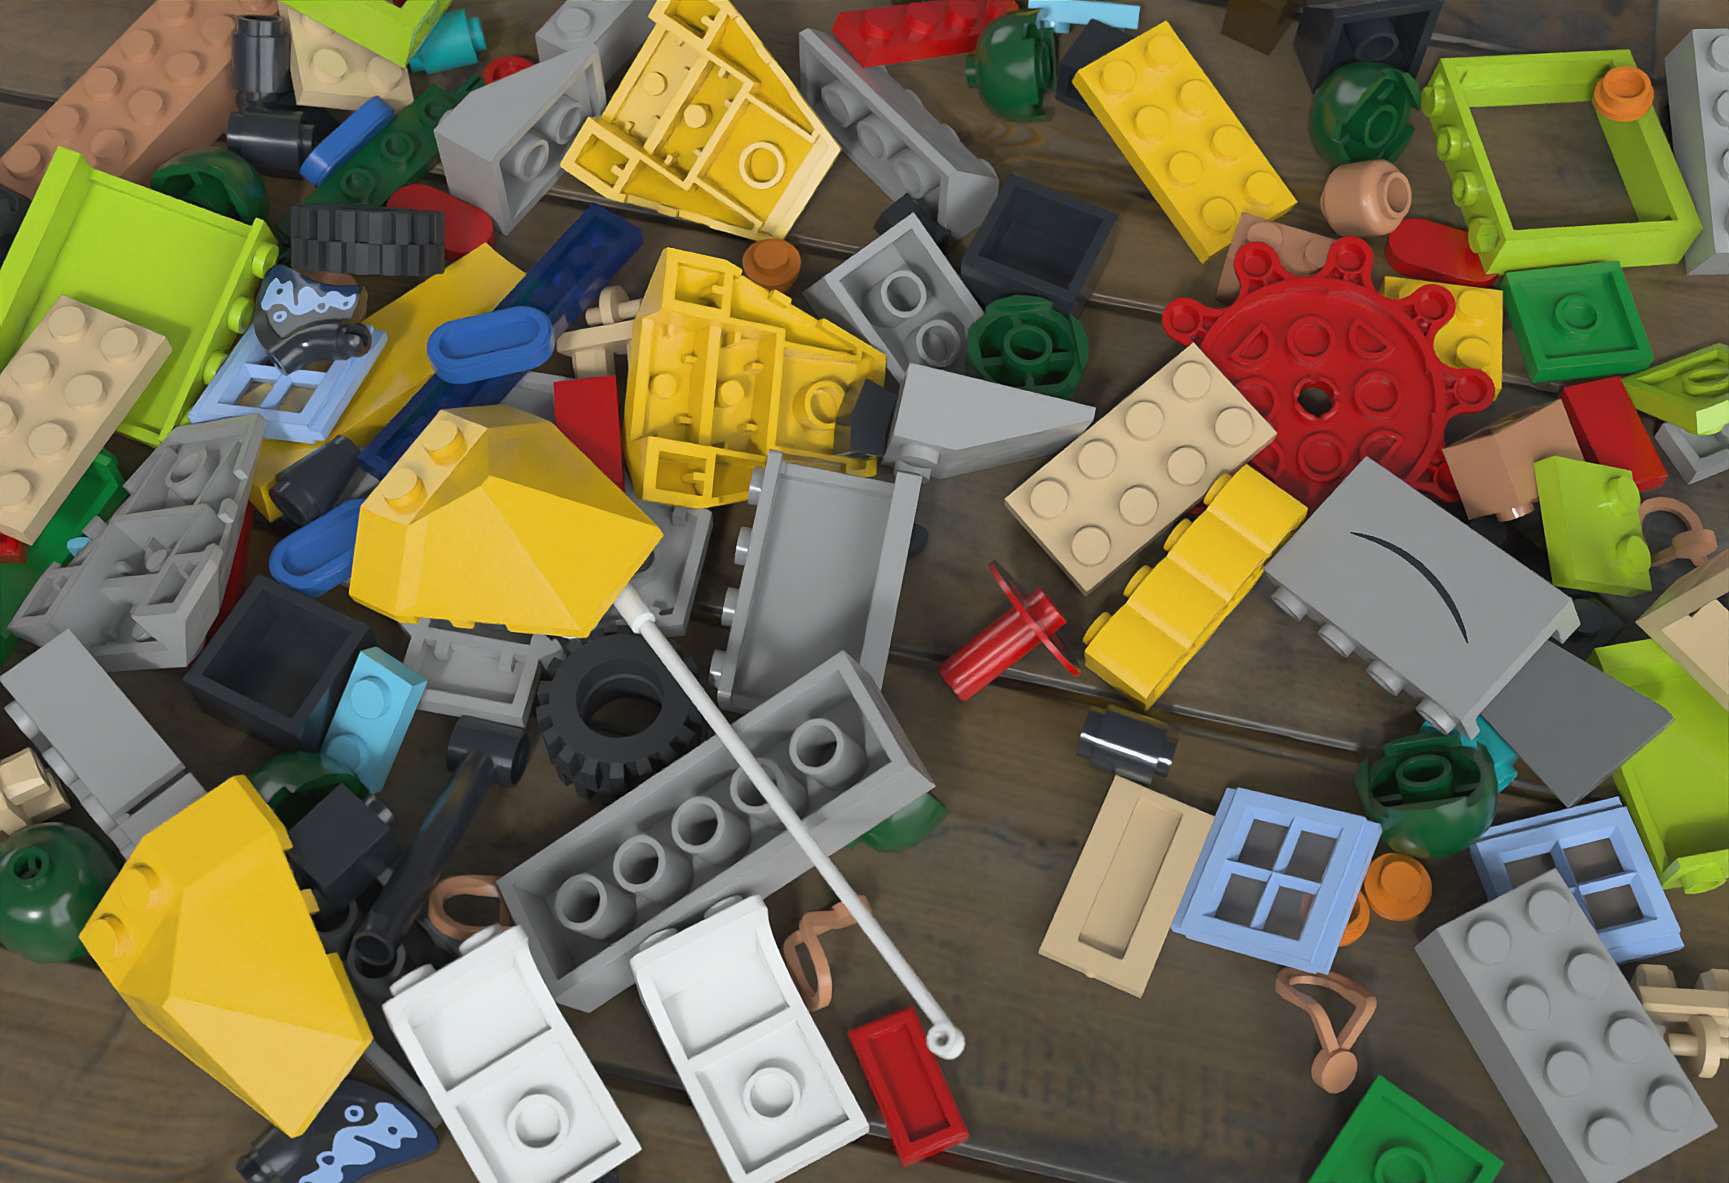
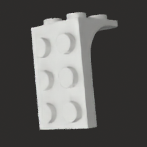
(745, 1043)
(507, 1067)

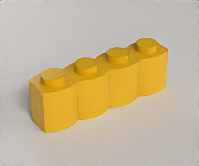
(1194, 587)

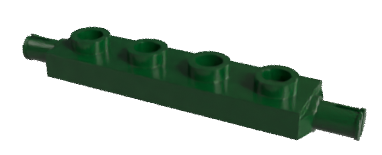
(389, 161)

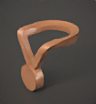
(1692, 544)
(465, 884)
(810, 926)
(1335, 1064)

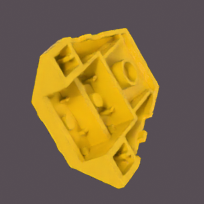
(707, 128)
(726, 378)
(497, 527)
(226, 959)

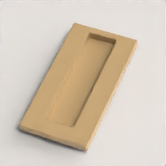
(1127, 886)

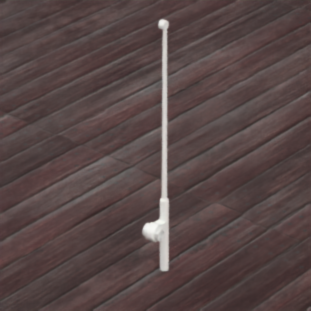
(642, 622)

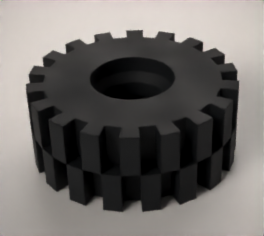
(367, 240)

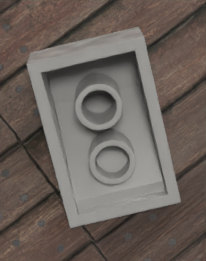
(511, 135)
(901, 302)
(966, 424)

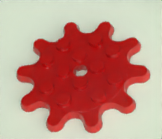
(1356, 347)

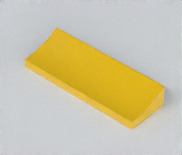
(464, 290)

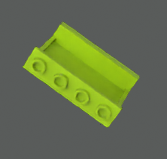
(142, 262)
(1679, 779)

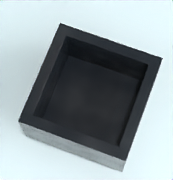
(1039, 247)
(278, 666)

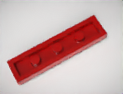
(916, 29)

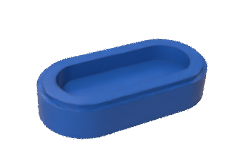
(347, 140)
(491, 344)
(319, 552)

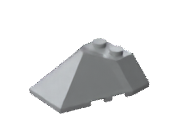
(161, 561)

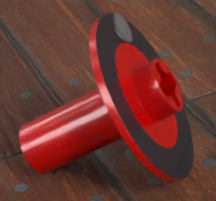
(1008, 639)

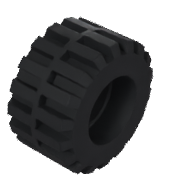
(598, 674)

